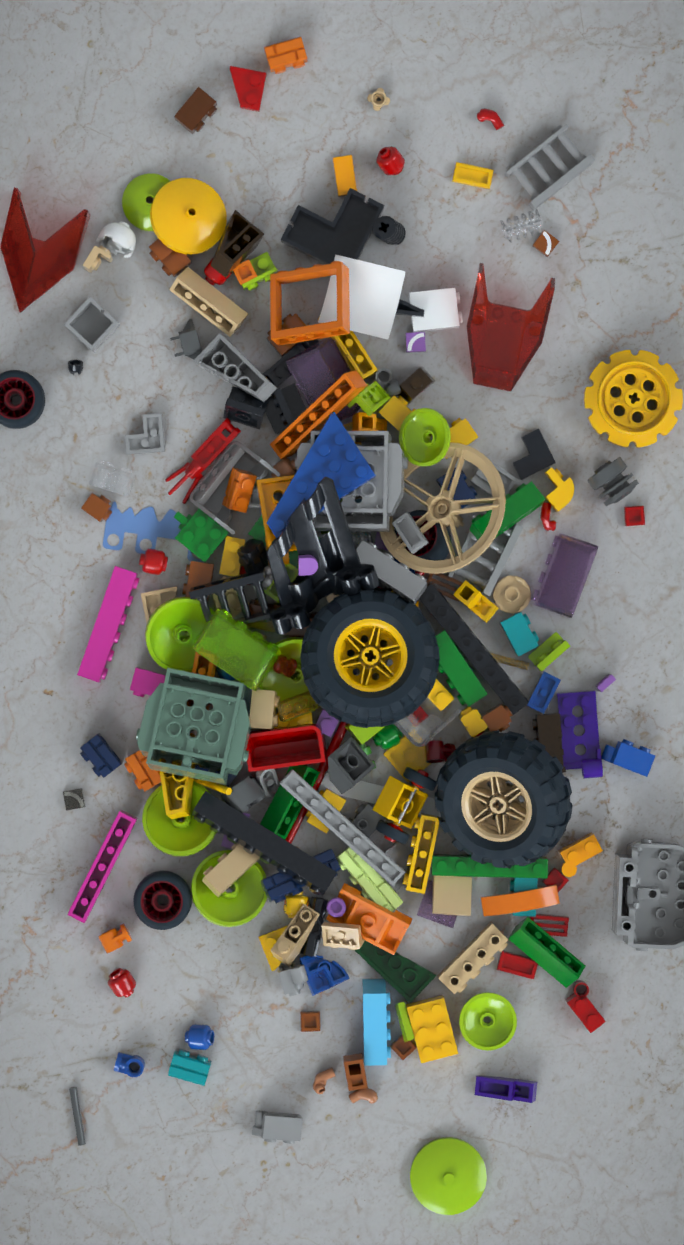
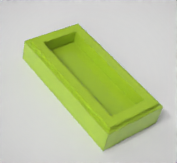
(404, 1021)

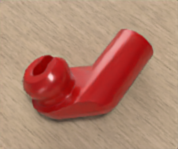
(490, 115)

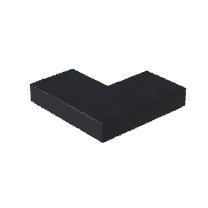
(539, 457)

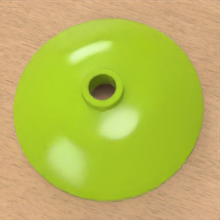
(135, 197)
(416, 437)
(491, 1034)

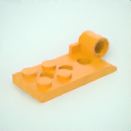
(266, 490)

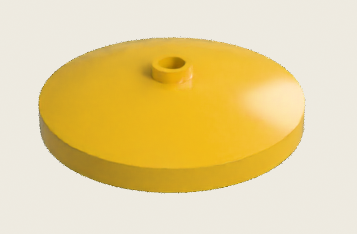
(177, 227)

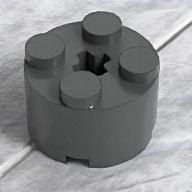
(244, 793)

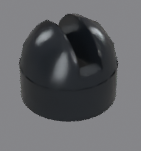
(75, 366)

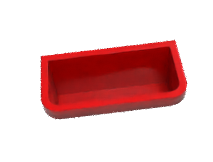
(285, 747)

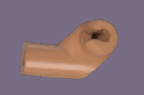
(320, 1080)
(366, 1094)

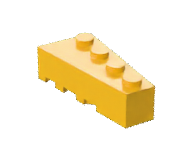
(177, 792)

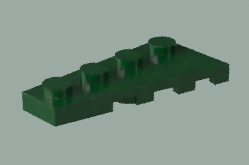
(397, 970)

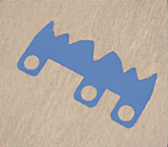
(144, 525)

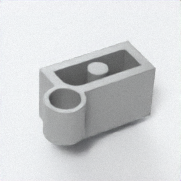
(292, 978)

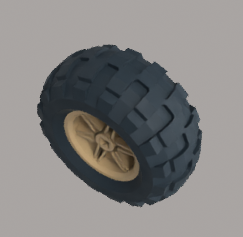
(534, 776)

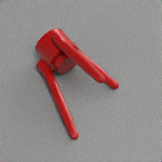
(193, 470)

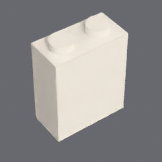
(439, 310)

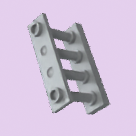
(552, 185)
(495, 567)

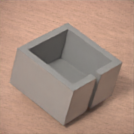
(91, 325)

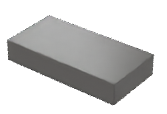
(410, 532)

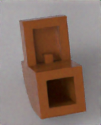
(355, 1071)

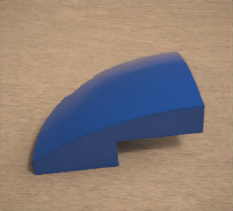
(322, 973)

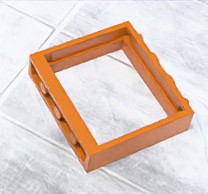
(315, 331)

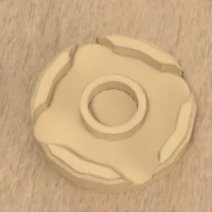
(511, 594)

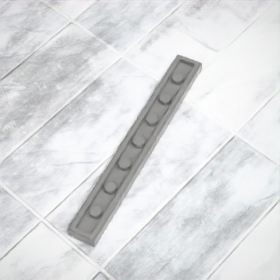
(342, 827)

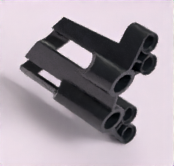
(336, 556)

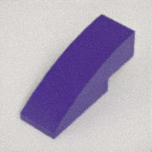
(506, 1088)

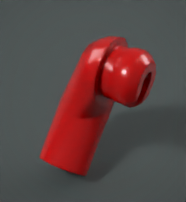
(545, 517)

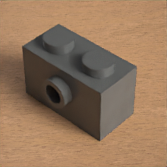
(366, 819)

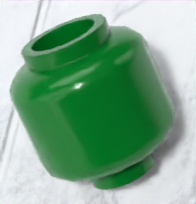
(387, 737)

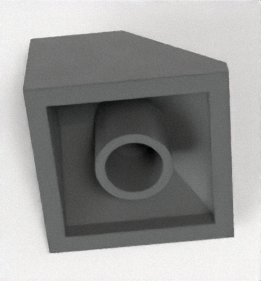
(348, 765)

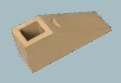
(295, 935)

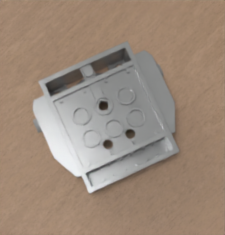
(380, 494)
(650, 920)

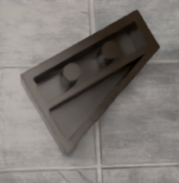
(235, 244)

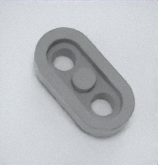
(268, 781)

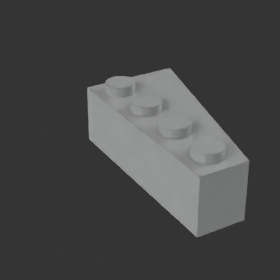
(232, 366)
(392, 574)

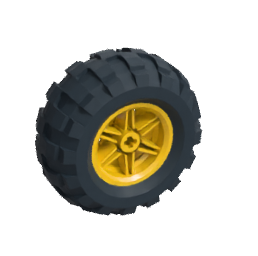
(359, 698)

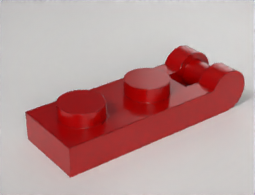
(215, 444)

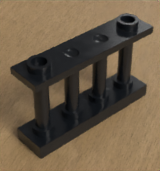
(237, 583)

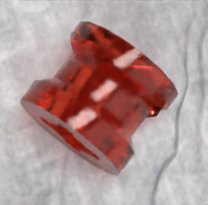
(285, 666)

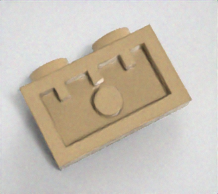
(93, 260)
(342, 935)

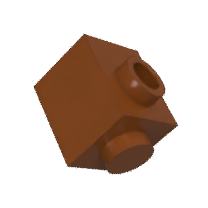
(98, 507)

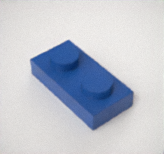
(543, 692)

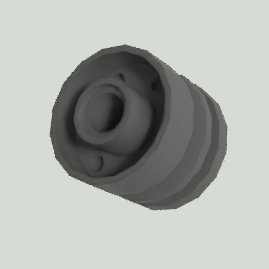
(611, 479)

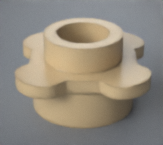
(378, 104)

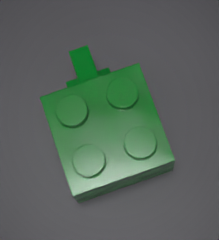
(200, 534)

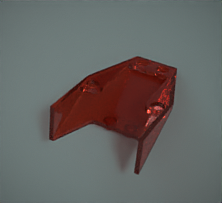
(504, 336)

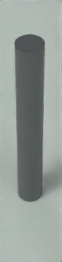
(77, 1116)

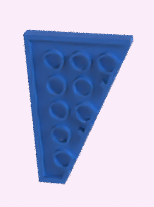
(330, 456)

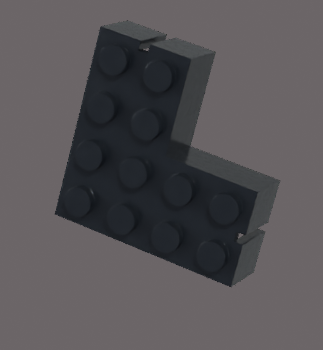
(342, 237)

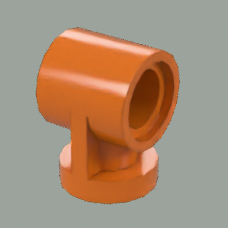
(113, 939)

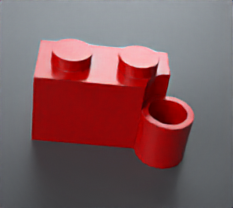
(584, 1008)

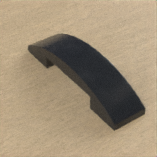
(279, 371)

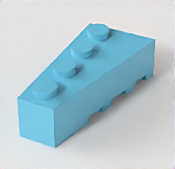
(375, 1022)

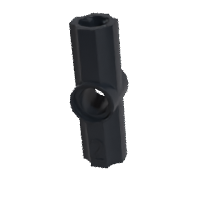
(312, 943)

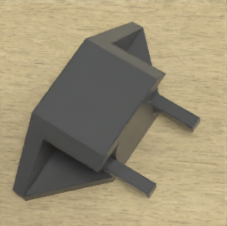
(189, 341)

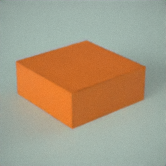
(244, 272)

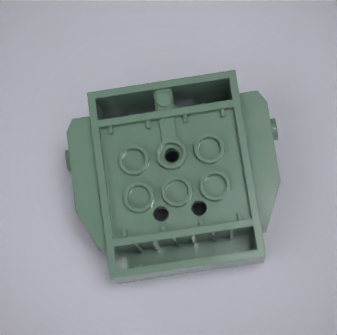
(220, 731)

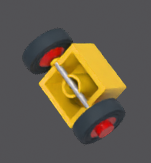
(402, 803)

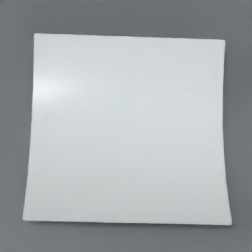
(372, 297)

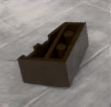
(550, 734)

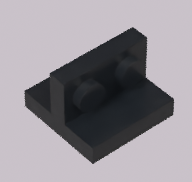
(284, 407)
(245, 408)

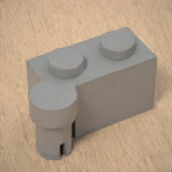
(278, 1126)

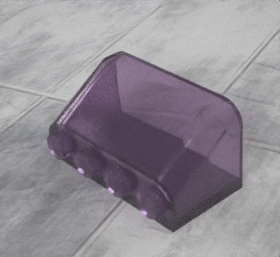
(318, 370)
(564, 575)

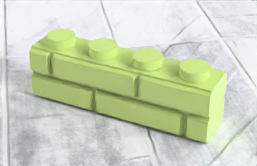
(371, 882)

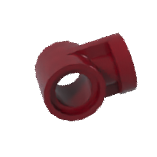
(438, 752)

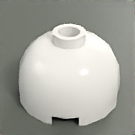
(118, 238)

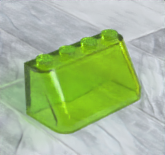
(236, 649)

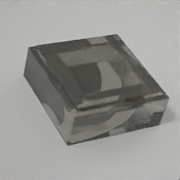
(74, 799)

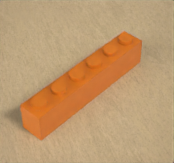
(317, 414)

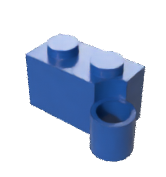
(629, 757)

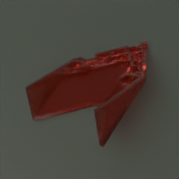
(38, 264)

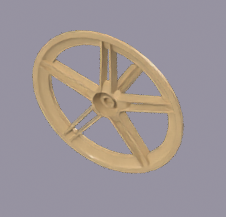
(445, 511)

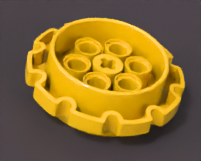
(664, 393)

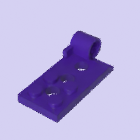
(591, 760)

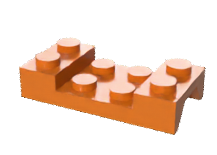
(377, 923)

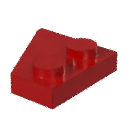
(249, 87)

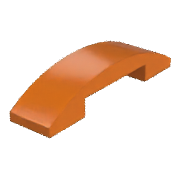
(520, 901)

